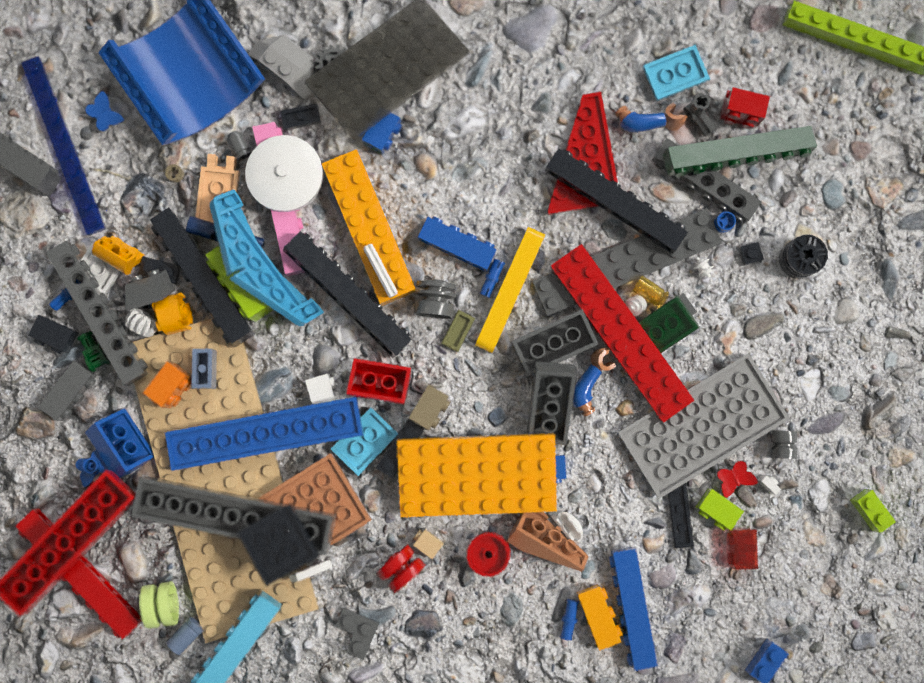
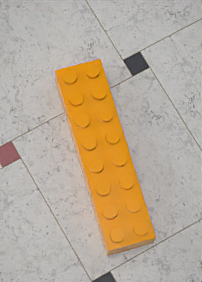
(367, 223)

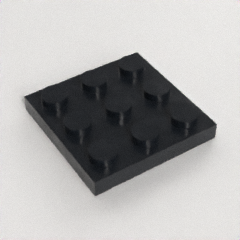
(278, 544)

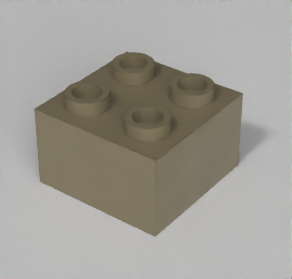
(429, 408)

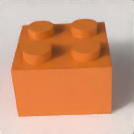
(169, 385)

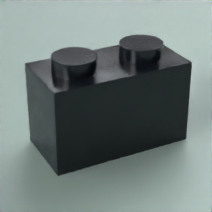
(53, 334)

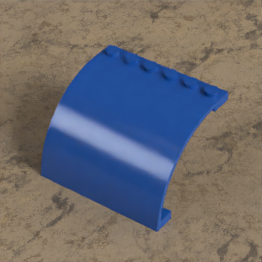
(184, 72)

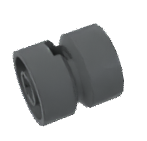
(784, 444)

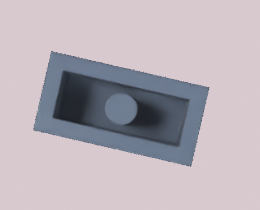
(204, 368)

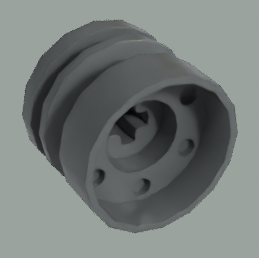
(435, 298)

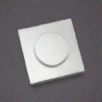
(769, 484)

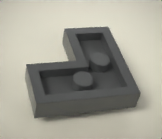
(362, 630)

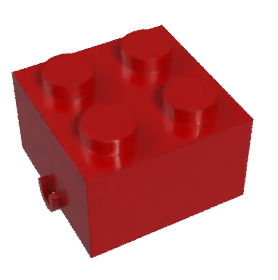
(744, 108)

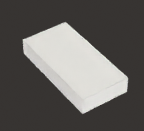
(310, 571)

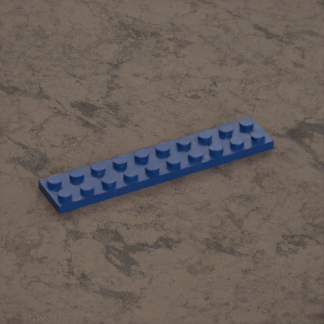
(264, 433)

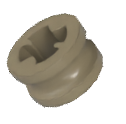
(170, 169)

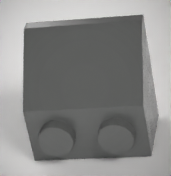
(147, 289)

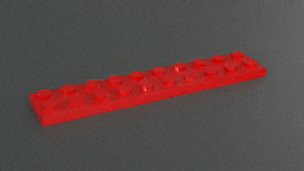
(622, 333)

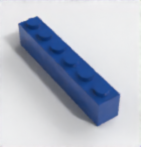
(634, 609)

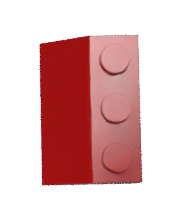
(379, 381)

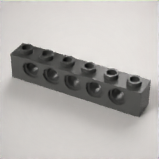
(709, 193)

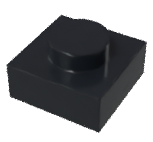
(751, 253)

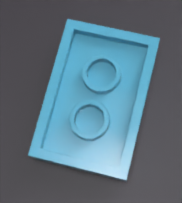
(676, 73)
(362, 450)

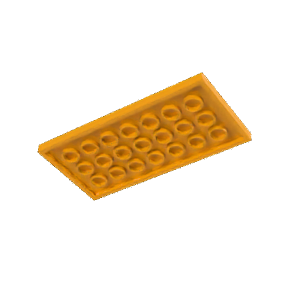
(477, 475)

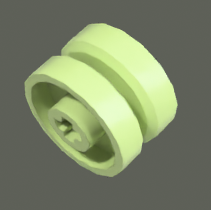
(159, 605)

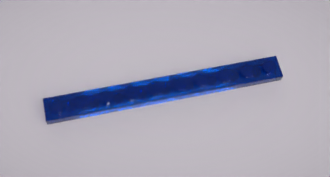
(63, 145)

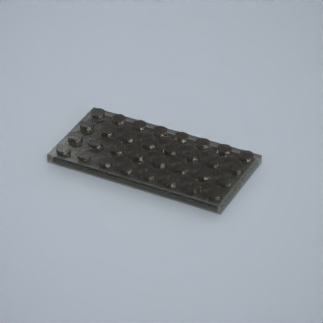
(387, 68)

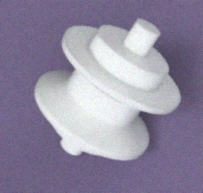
(703, 267)
(636, 304)

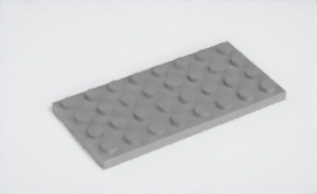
(726, 416)

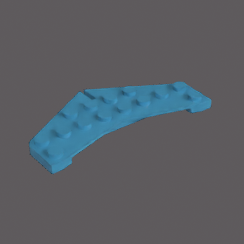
(257, 271)

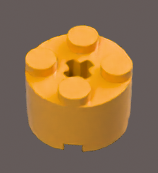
(173, 314)

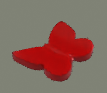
(735, 477)

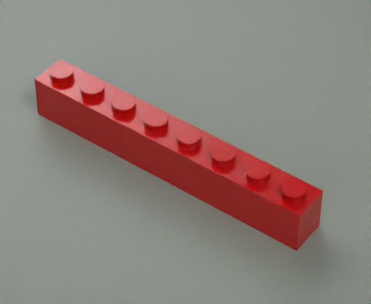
(87, 582)

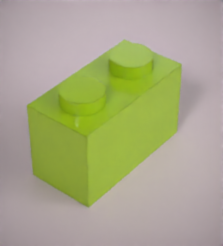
(719, 509)
(872, 511)

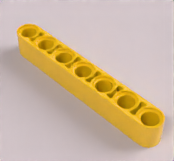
(510, 290)

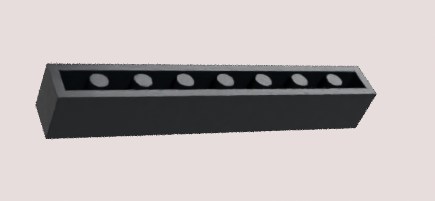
(616, 201)
(202, 278)
(347, 294)

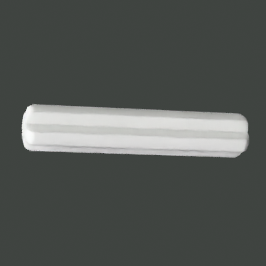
(380, 270)

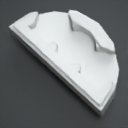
(569, 525)

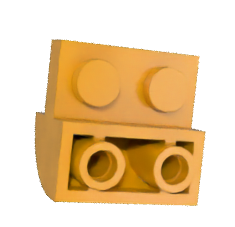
(117, 253)

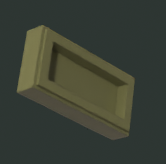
(458, 331)

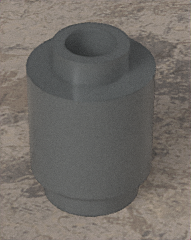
(238, 145)

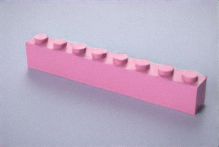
(286, 223)

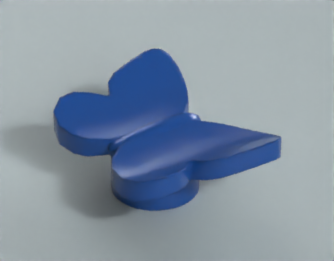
(103, 113)
(90, 468)

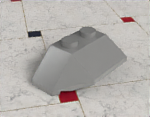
(285, 62)

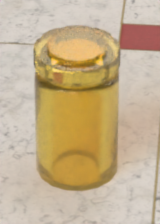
(650, 291)

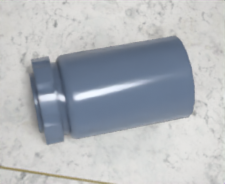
(184, 636)

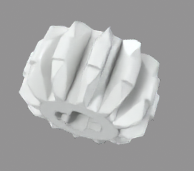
(141, 322)

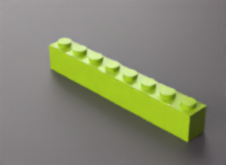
(855, 37)

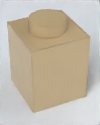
(427, 543)

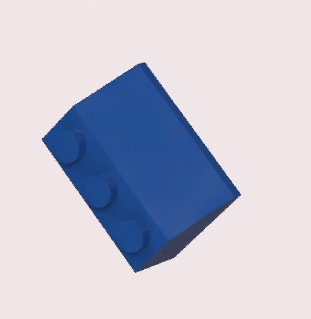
(120, 443)

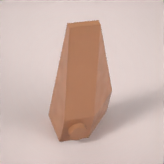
(540, 538)

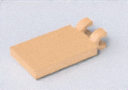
(214, 182)

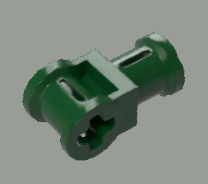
(93, 353)

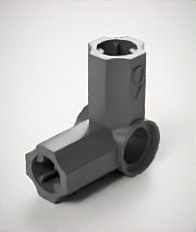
(698, 112)

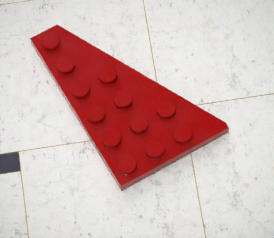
(590, 143)

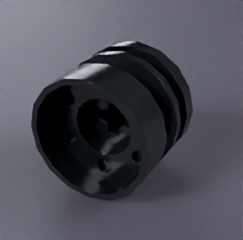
(792, 256)

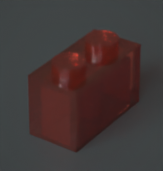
(742, 548)

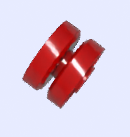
(482, 563)
(399, 567)

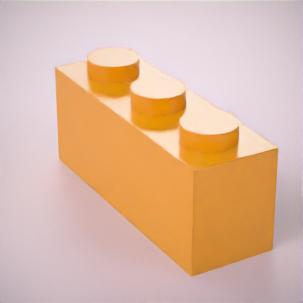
(599, 616)

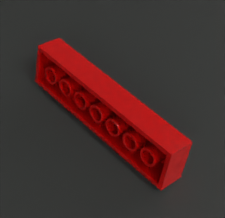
(65, 543)

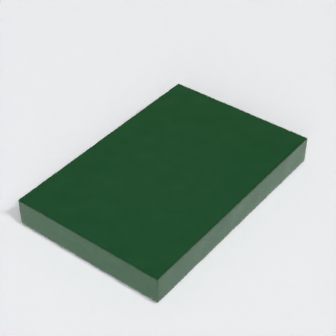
(669, 324)

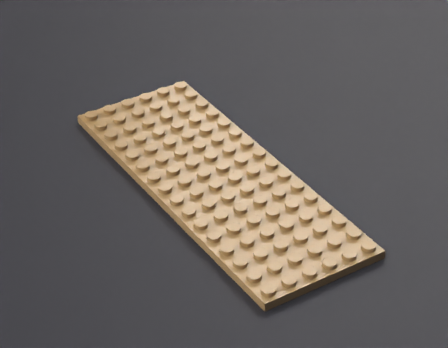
(215, 564)

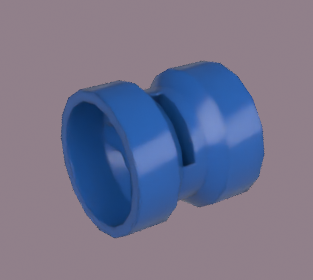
(727, 220)

